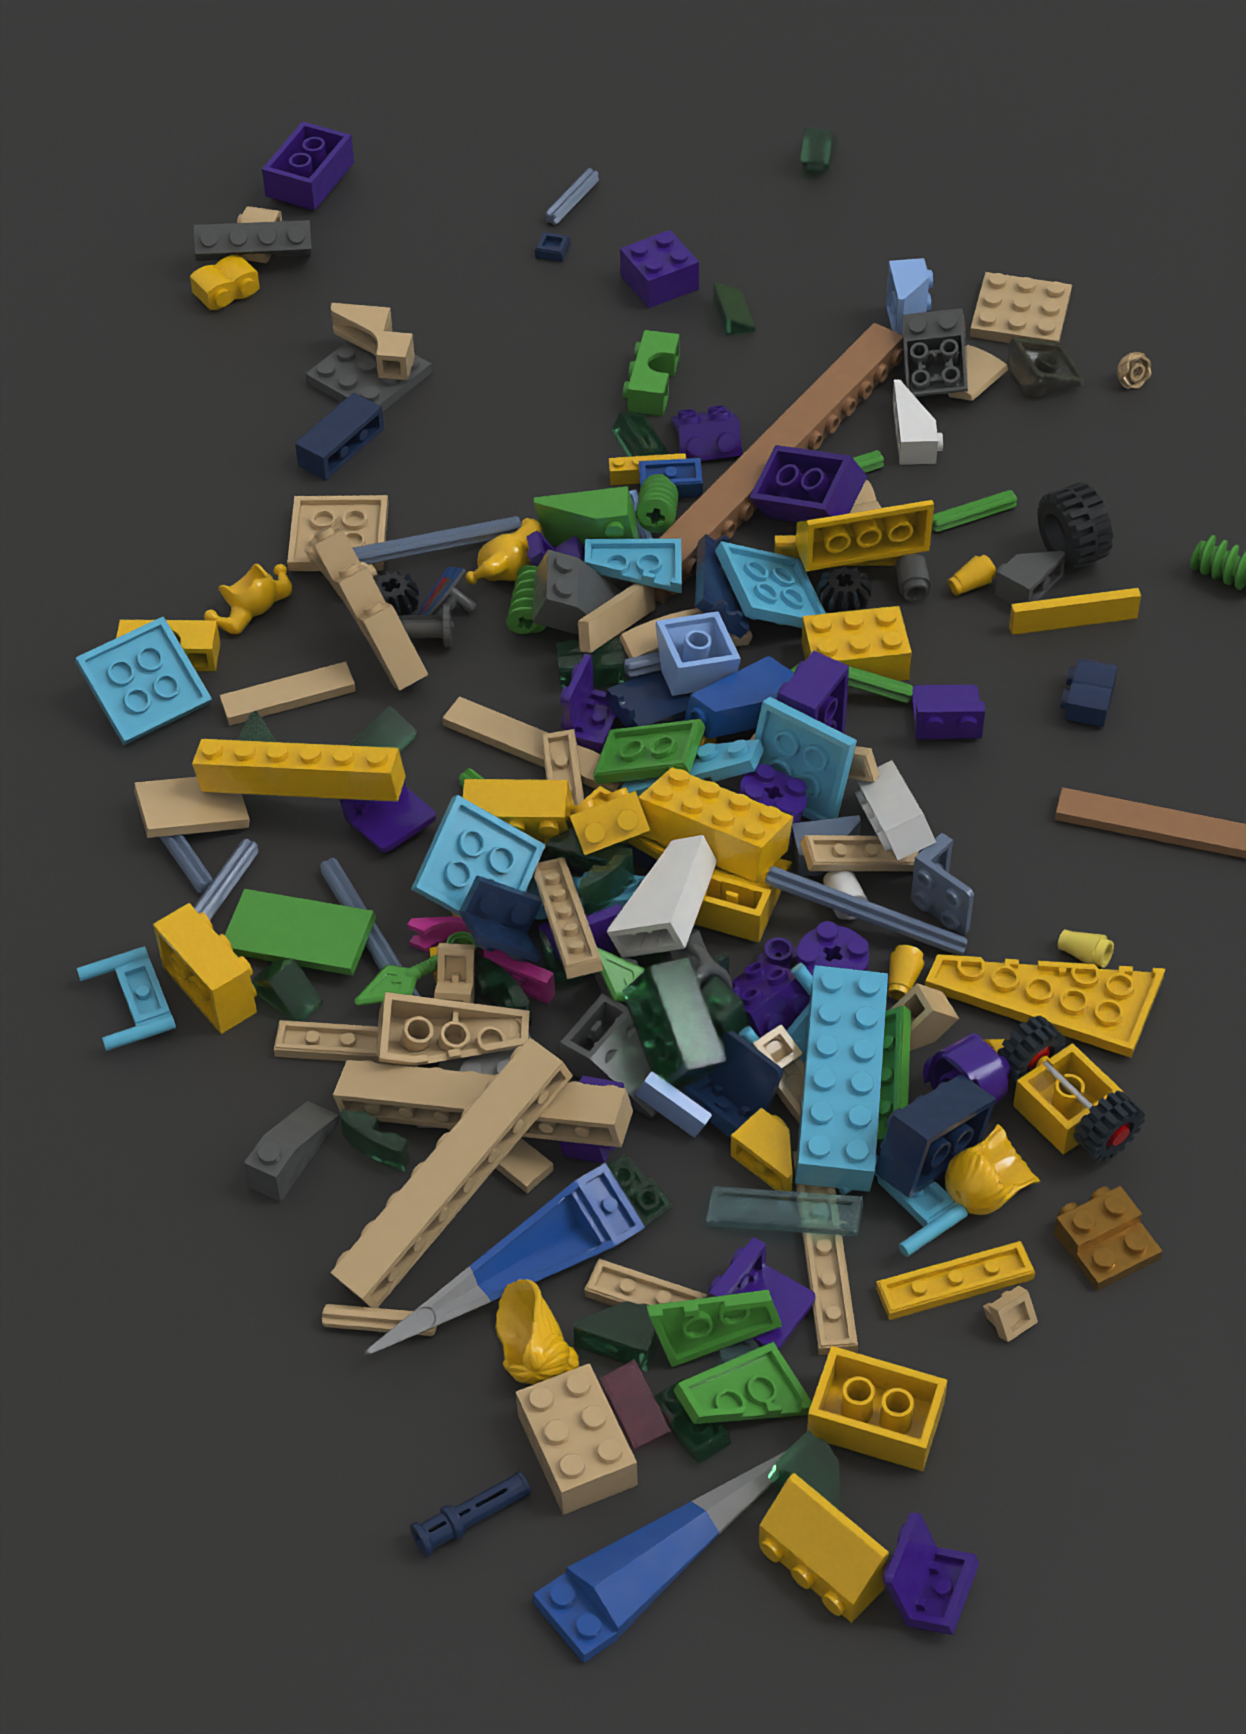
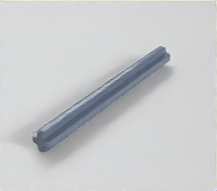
(436, 540)
(347, 896)
(866, 911)

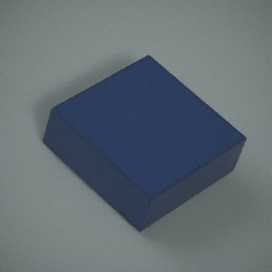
(552, 247)

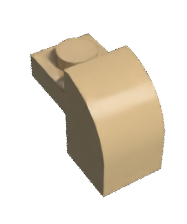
(456, 972)

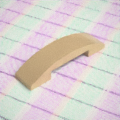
(784, 1052)

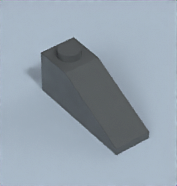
(288, 1149)

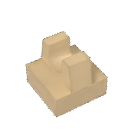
(1011, 1313)

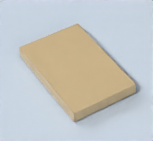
(182, 808)

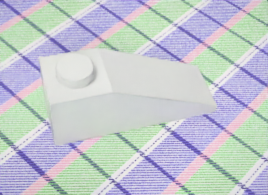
(914, 428)

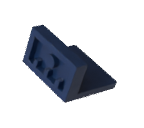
(501, 918)

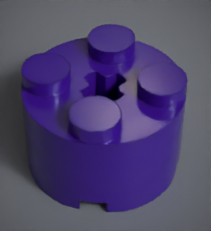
(775, 790)
(833, 947)
(973, 1060)

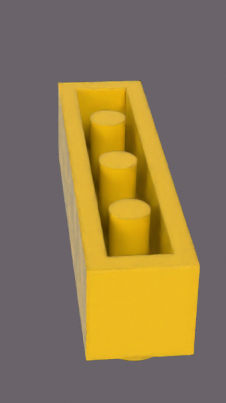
(626, 469)

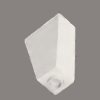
(666, 901)

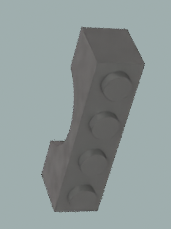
(272, 238)

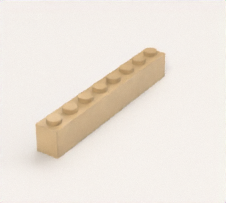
(439, 1097)
(451, 1173)

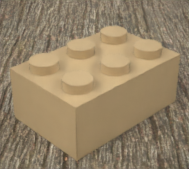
(576, 1438)

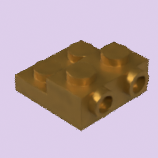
(1106, 1236)

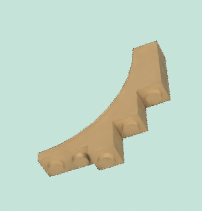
(377, 619)

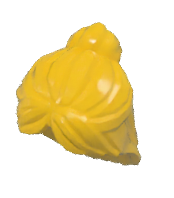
(531, 1335)

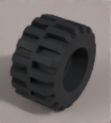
(1075, 523)

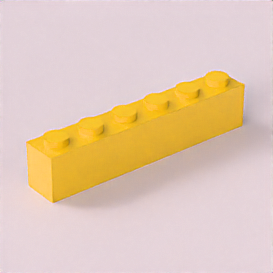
(299, 769)

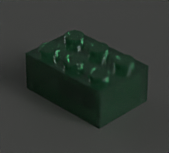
(674, 1023)

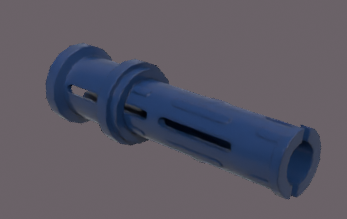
(453, 1521)

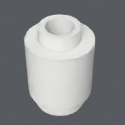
(847, 883)

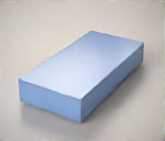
(673, 1104)

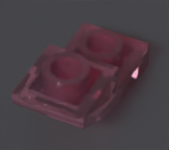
(635, 1404)

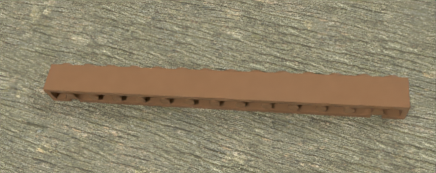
(800, 426)

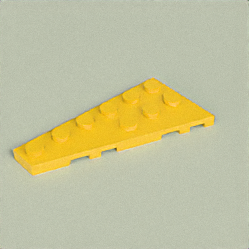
(1076, 998)

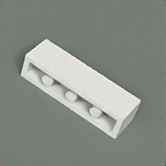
(894, 813)

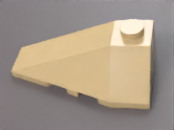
(438, 1030)

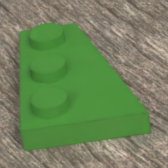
(711, 1323)
(744, 1389)

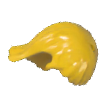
(987, 1174)

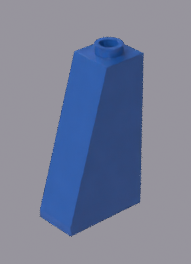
(736, 700)

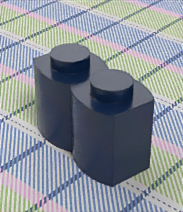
(1090, 691)

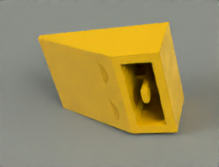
(738, 904)

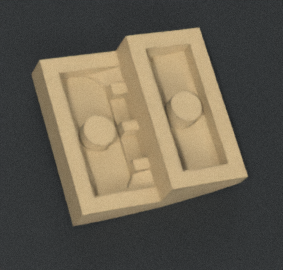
(982, 371)

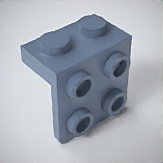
(939, 891)

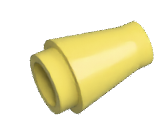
(1087, 947)

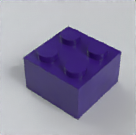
(659, 268)

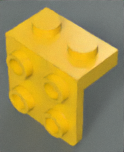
(610, 821)

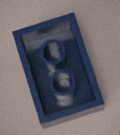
(931, 1133)

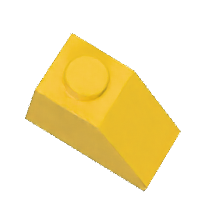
(765, 1149)

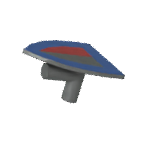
(446, 593)

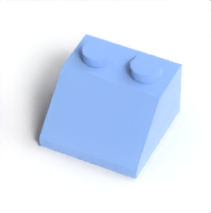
(907, 290)
(695, 652)

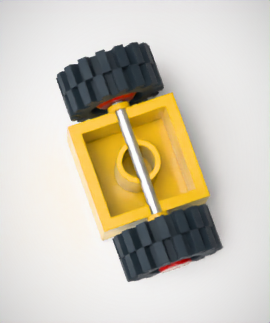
(1068, 1093)

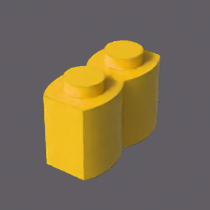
(222, 283)

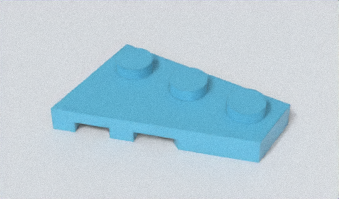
(638, 561)

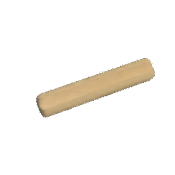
(365, 1318)

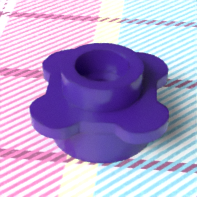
(778, 947)

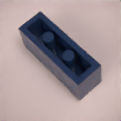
(339, 436)

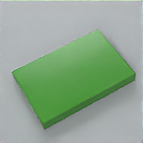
(648, 751)

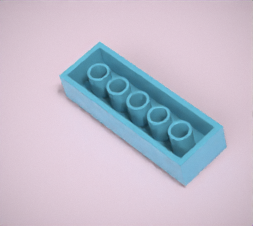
(842, 1079)

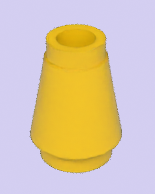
(974, 574)
(904, 970)

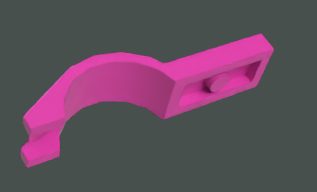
(531, 978)

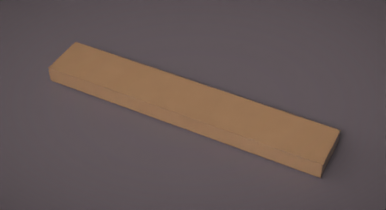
(1152, 822)

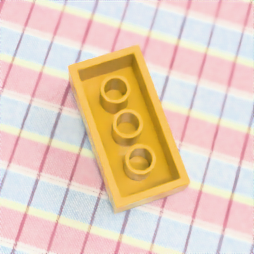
(739, 831)

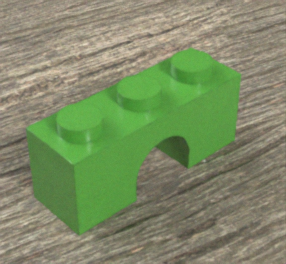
(649, 375)

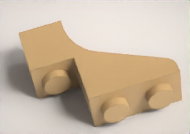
(372, 330)

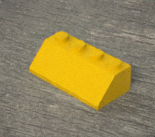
(865, 535)

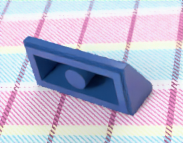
(682, 472)

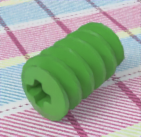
(657, 503)
(1220, 562)
(521, 604)

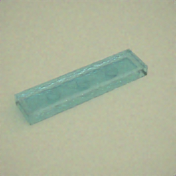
(785, 1211)

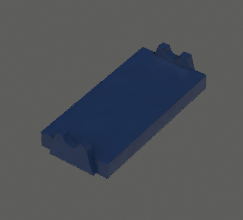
(714, 589)
(646, 701)

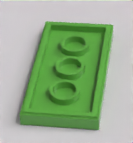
(299, 929)

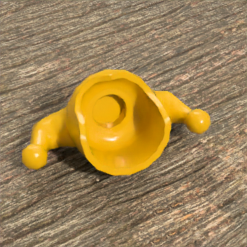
(504, 555)
(251, 597)

